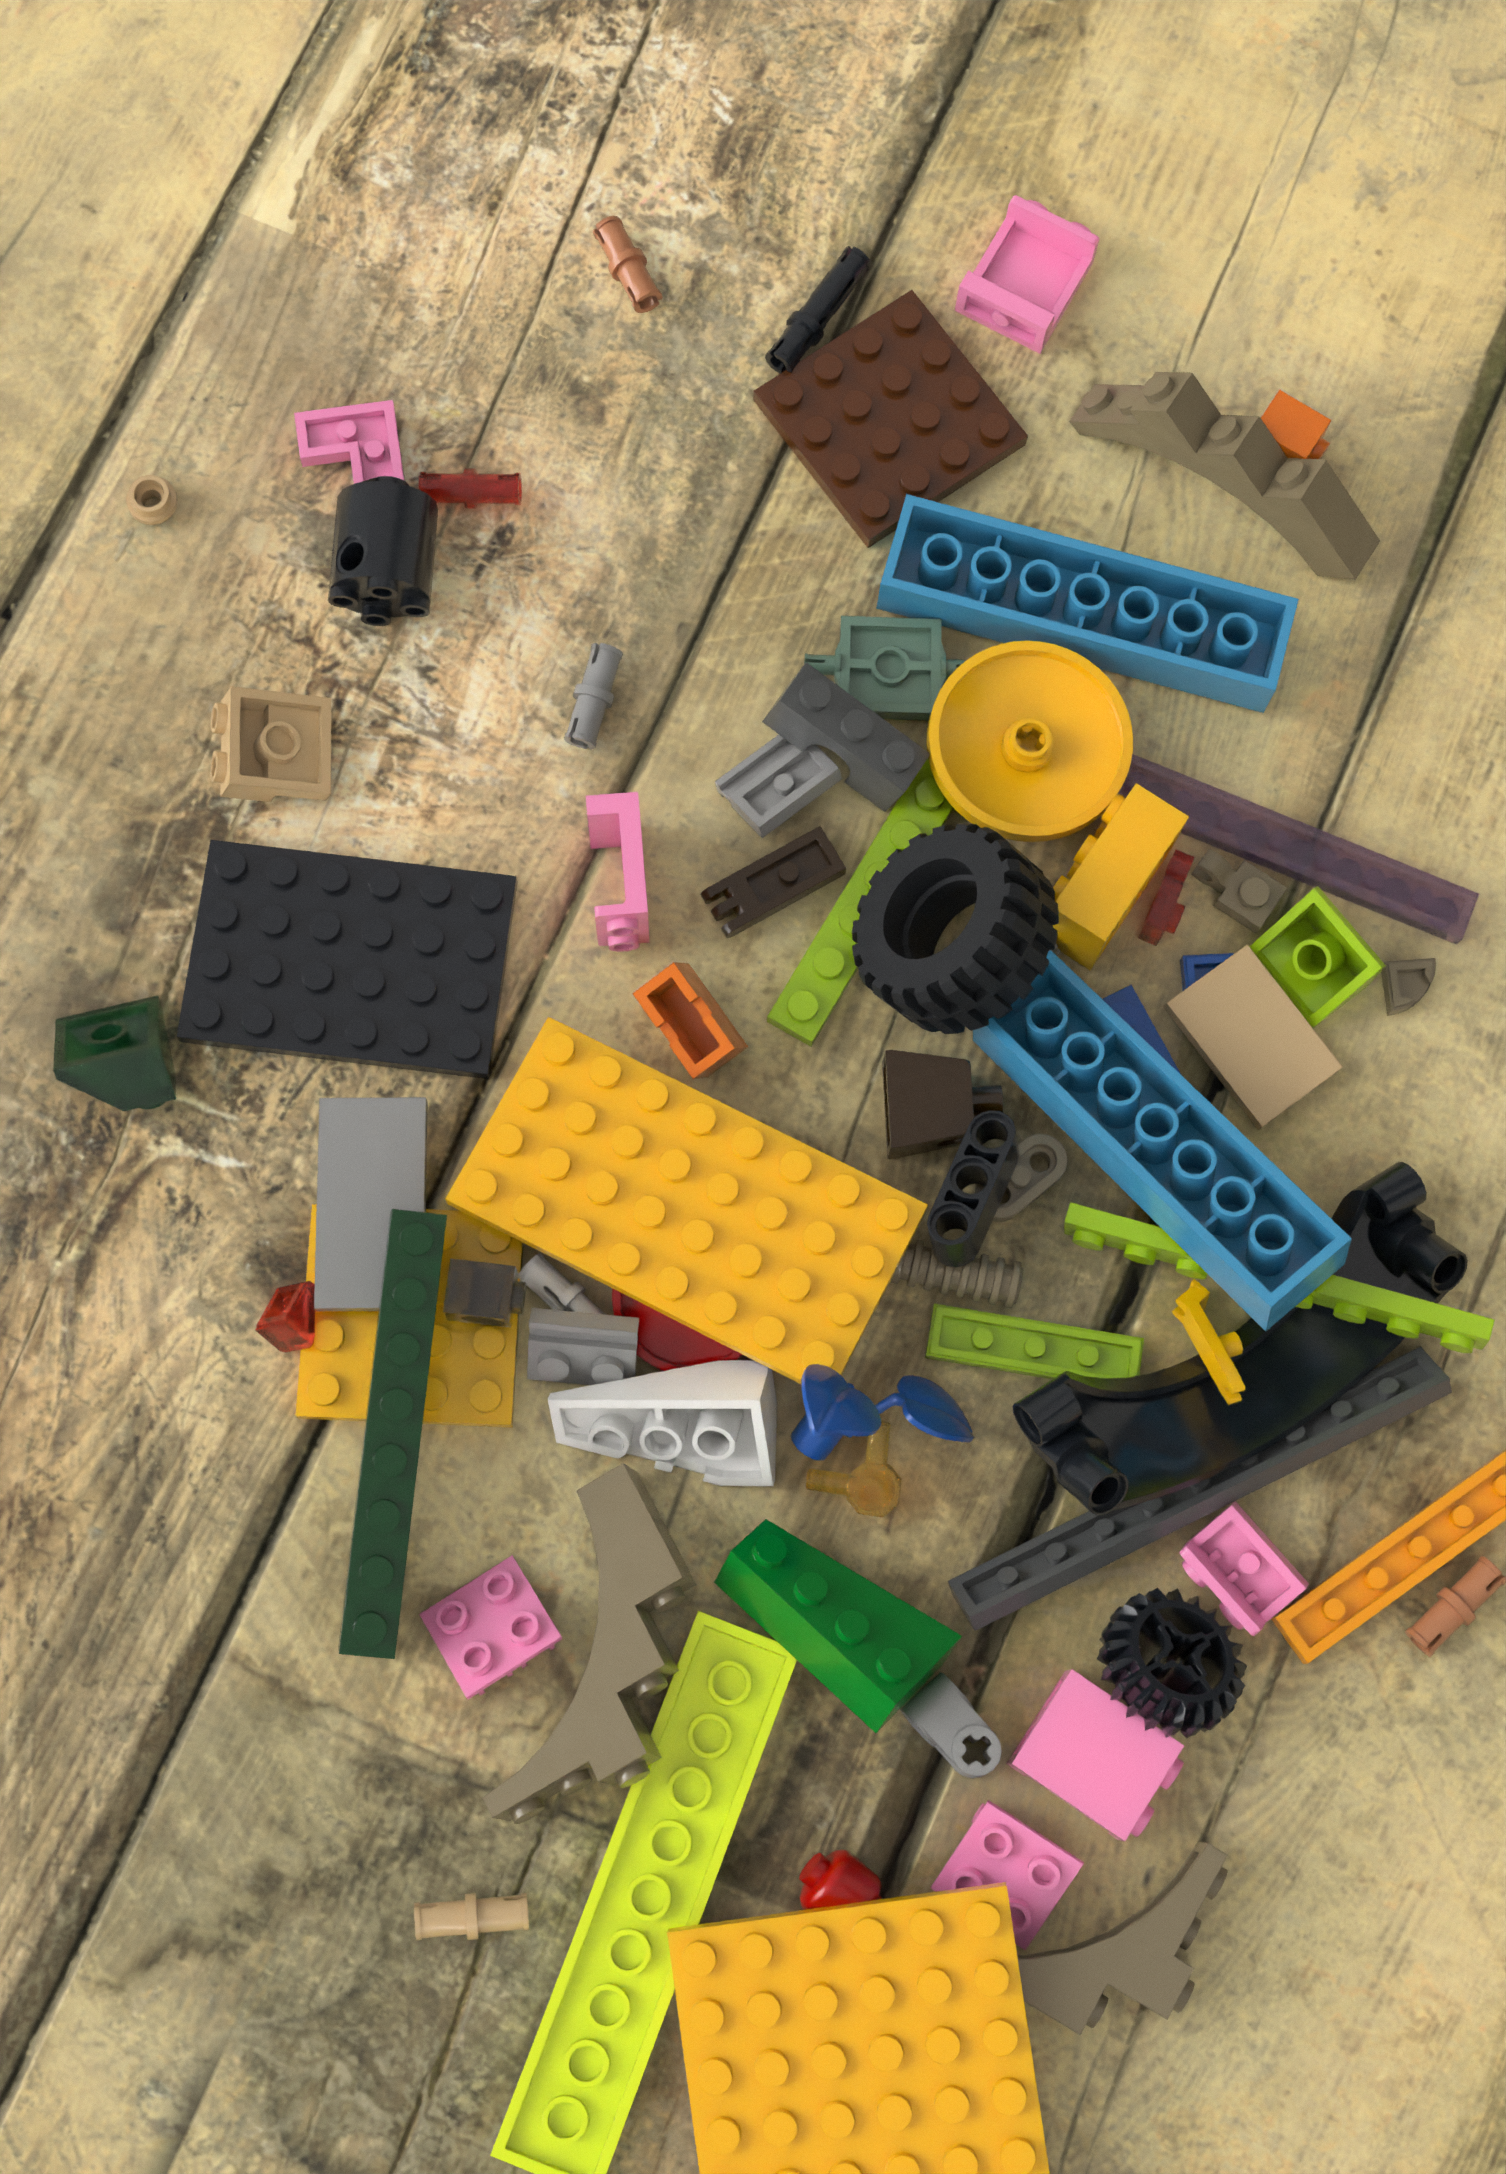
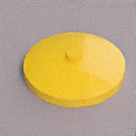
(1029, 741)

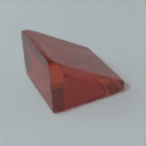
(289, 1318)

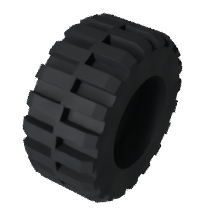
(991, 957)

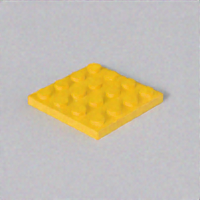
(469, 1362)

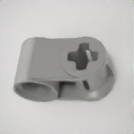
(946, 1719)

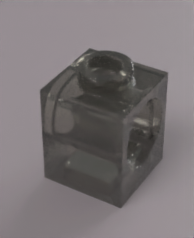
(483, 1293)

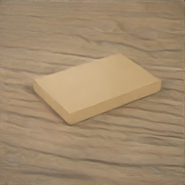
(1252, 1037)

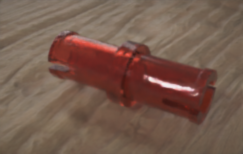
(472, 488)

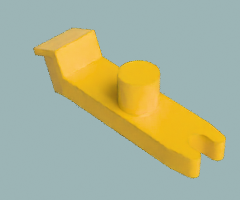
(1213, 1349)

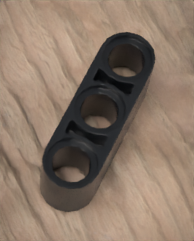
(973, 1166)

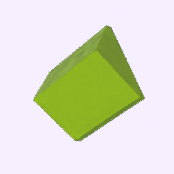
(1317, 957)

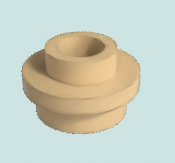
(146, 488)

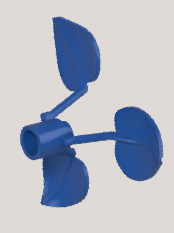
(841, 1410)

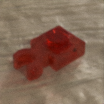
(1165, 910)

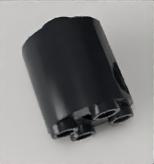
(383, 550)

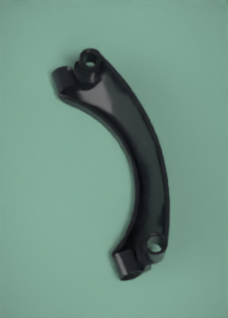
(1172, 1428)

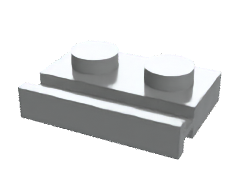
(777, 783)
(581, 1347)

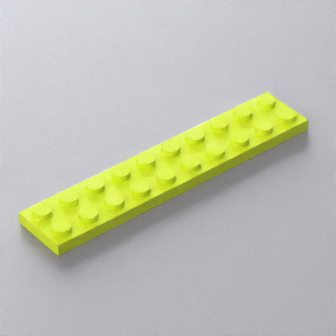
(650, 1880)

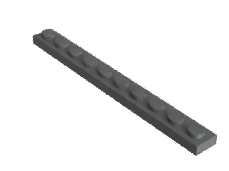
(1098, 1540)

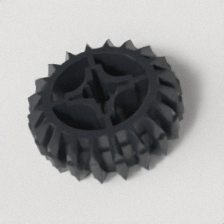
(1172, 1694)

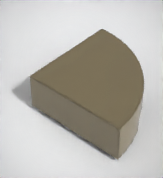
(1406, 982)

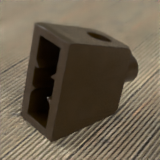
(930, 1101)

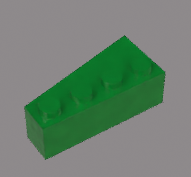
(836, 1622)

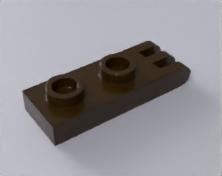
(775, 881)

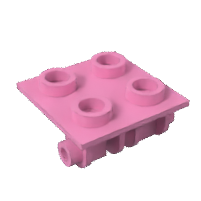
(490, 1627)
(1009, 1851)

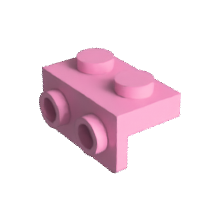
(1242, 1569)

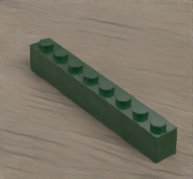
(392, 1434)

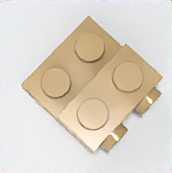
(272, 745)

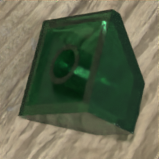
(117, 1054)

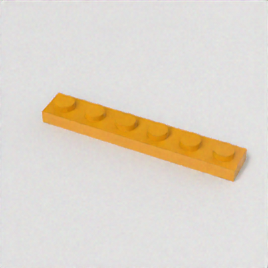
(1396, 1562)

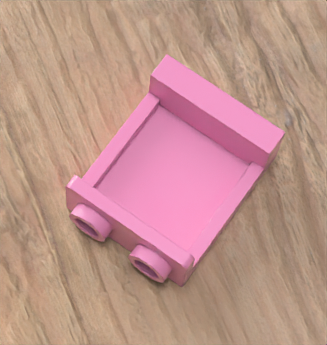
(1028, 274)
(617, 823)
(1097, 1756)

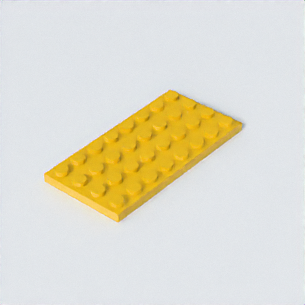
(686, 1204)

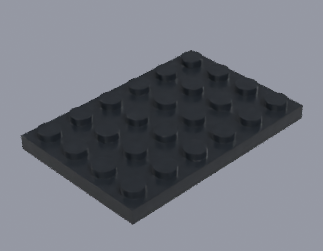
(348, 959)

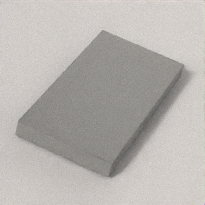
(367, 1165)

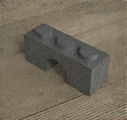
(823, 714)

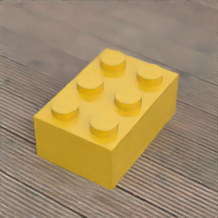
(1113, 872)

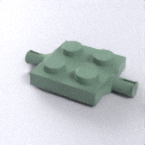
(889, 664)

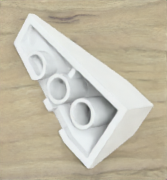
(693, 1417)

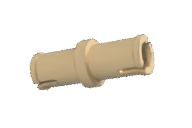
(471, 1916)

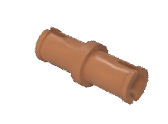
(627, 264)
(1456, 1606)

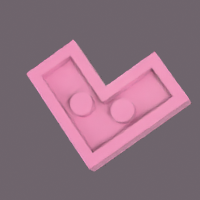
(352, 433)

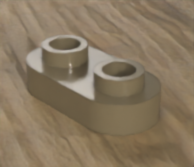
(1026, 1183)

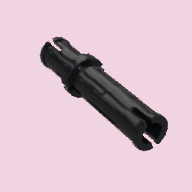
(807, 324)

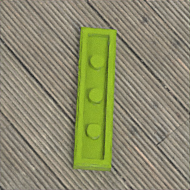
(1029, 1345)

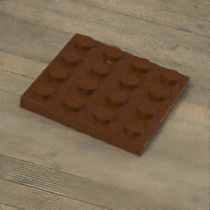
(889, 416)

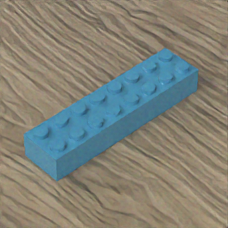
(1088, 598)
(1165, 1145)

